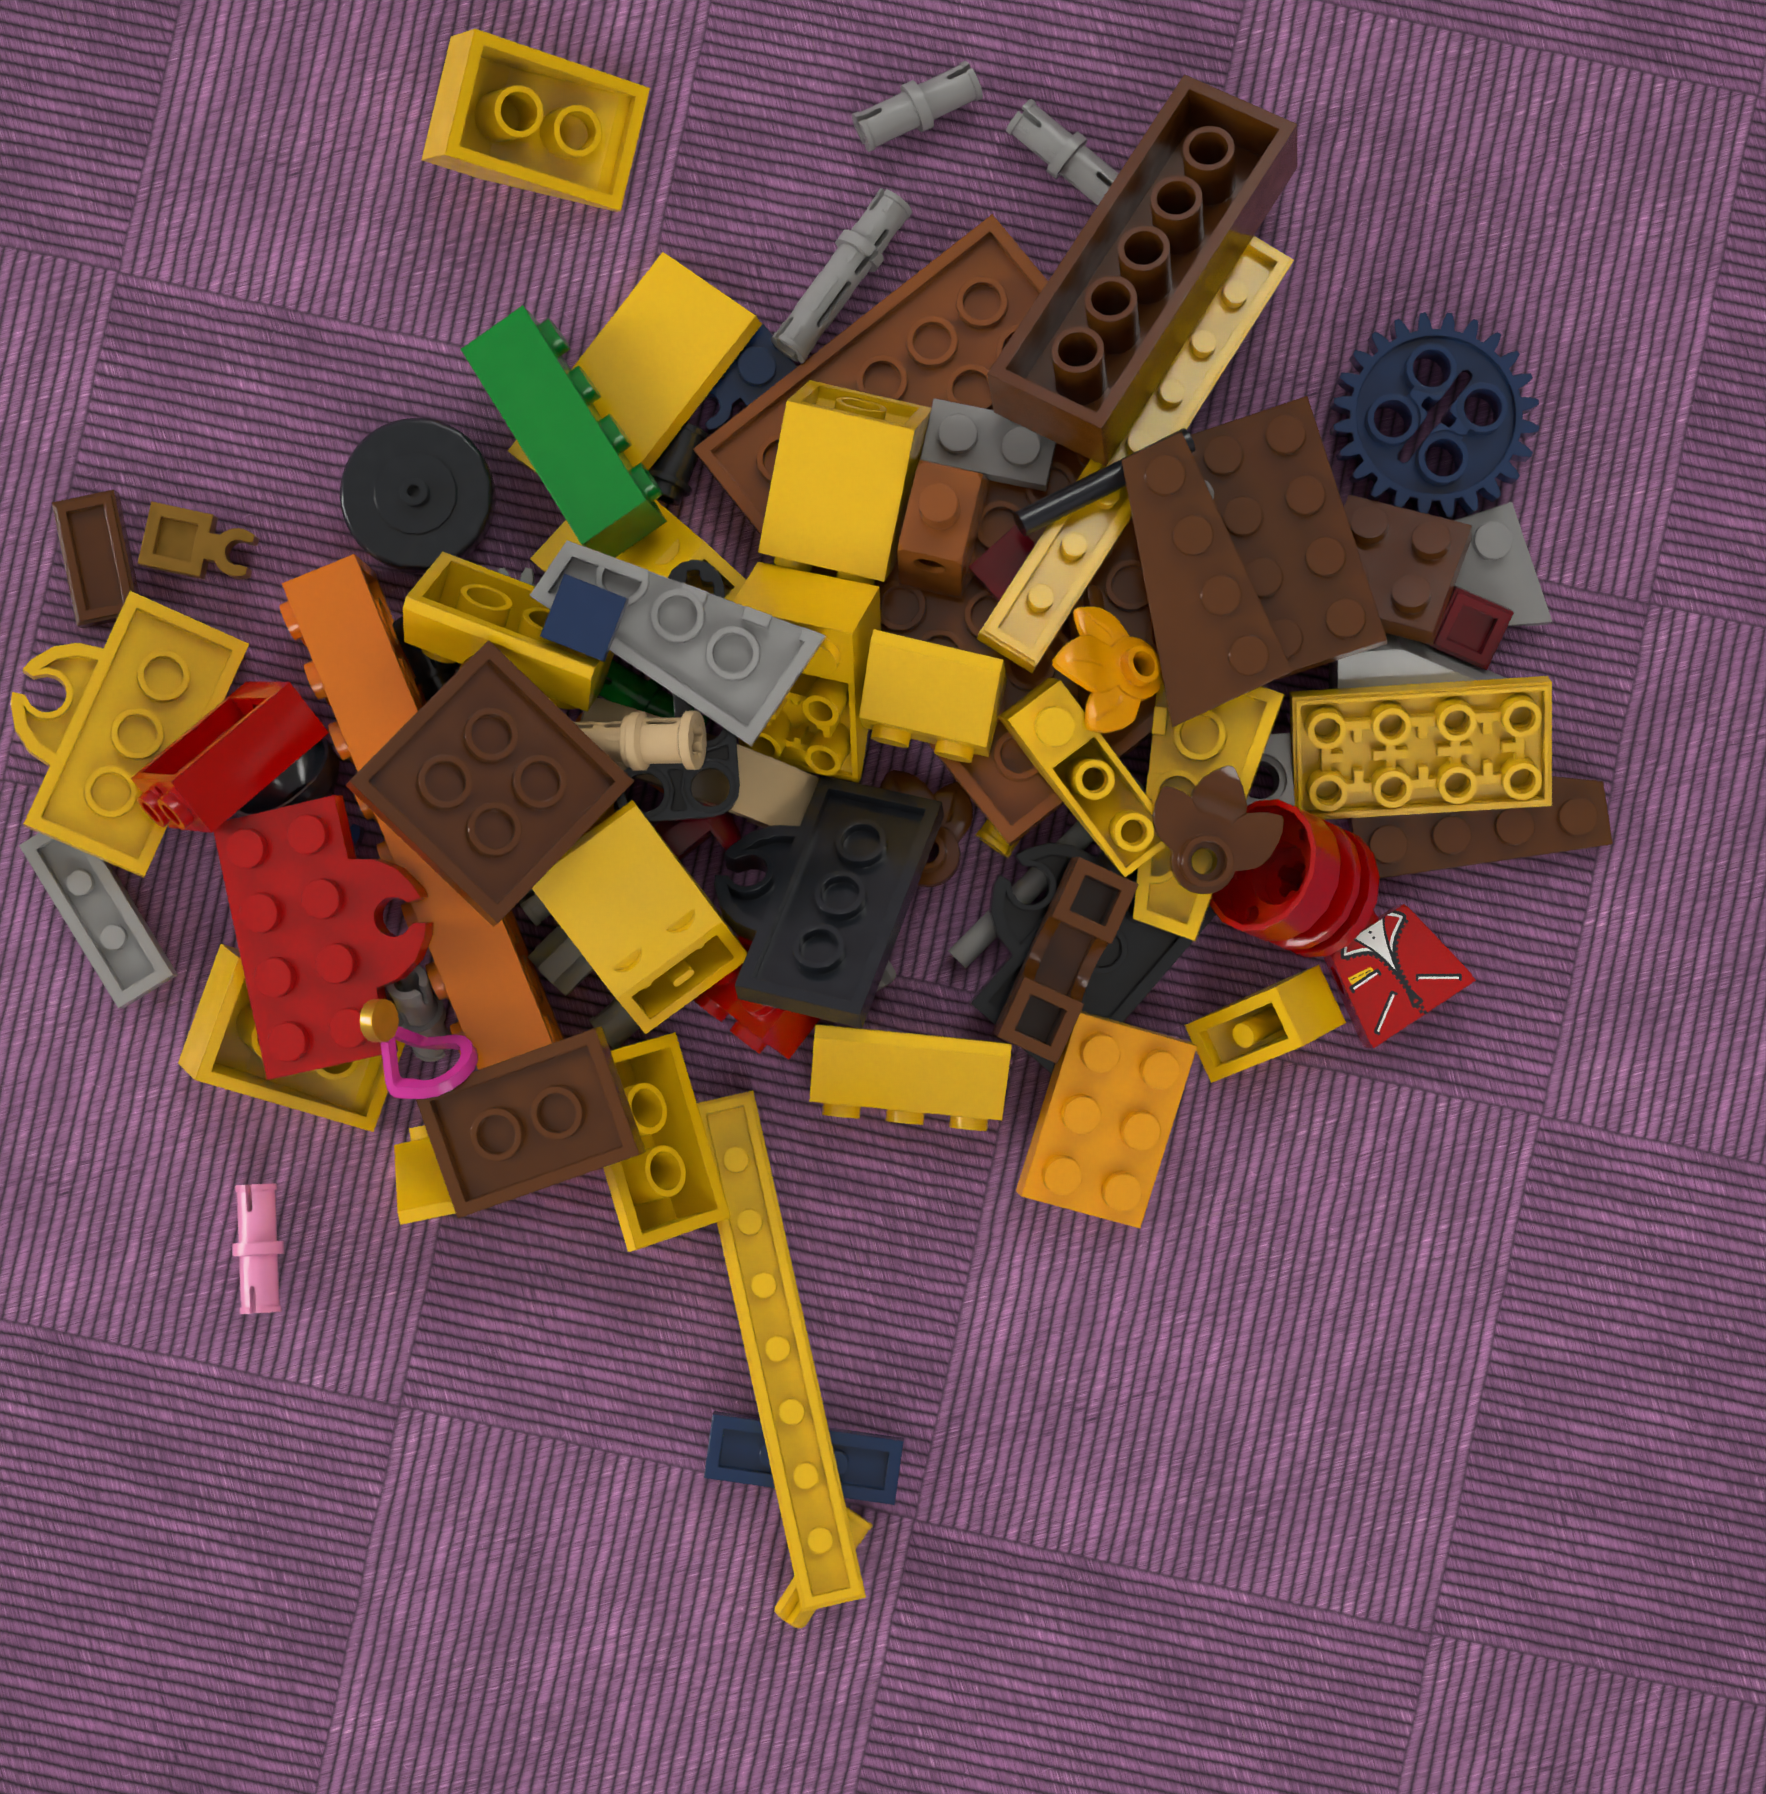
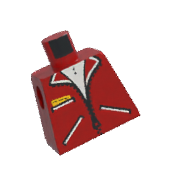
(1394, 974)

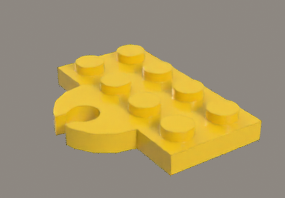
(117, 716)

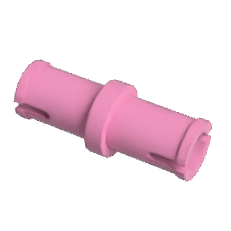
(258, 1248)

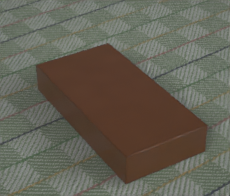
(95, 556)

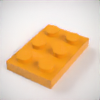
(1106, 1119)

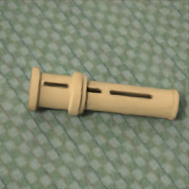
(648, 741)

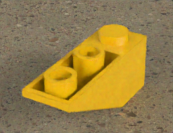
(1084, 774)

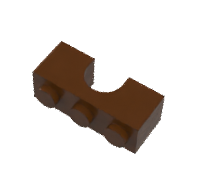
(1063, 957)

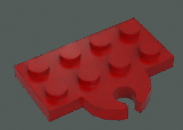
(314, 931)

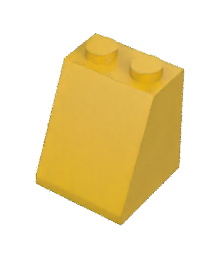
(842, 481)

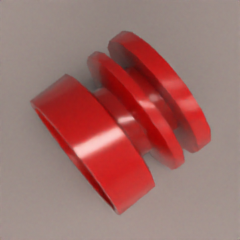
(1309, 892)

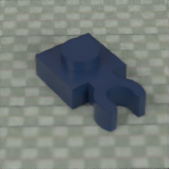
(748, 377)

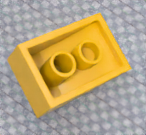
(534, 121)
(227, 1054)

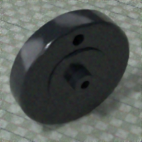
(417, 494)

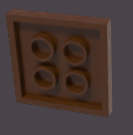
(490, 783)

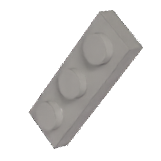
(101, 918)

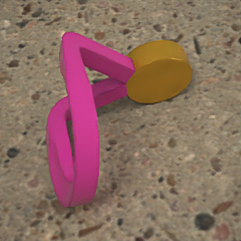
(380, 1024)

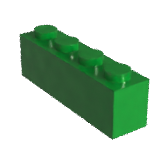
(564, 434)

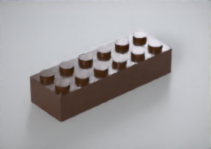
(1144, 269)

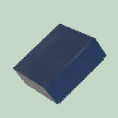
(584, 617)

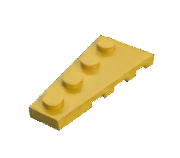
(1179, 759)

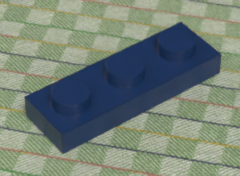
(865, 1461)

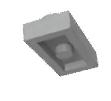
(988, 445)

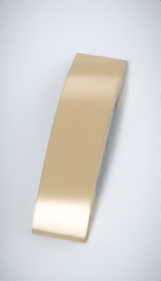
(768, 789)

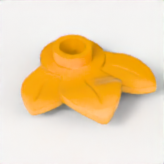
(1111, 666)

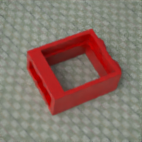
(228, 757)

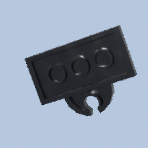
(828, 898)
(1123, 972)

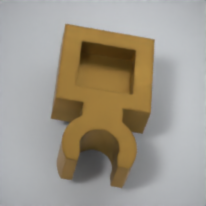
(186, 542)

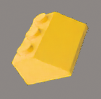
(465, 605)
(909, 1076)
(676, 1179)

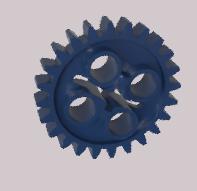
(1390, 383)

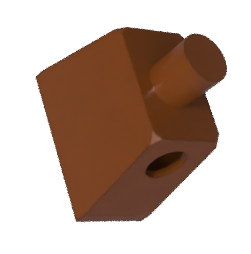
(941, 528)

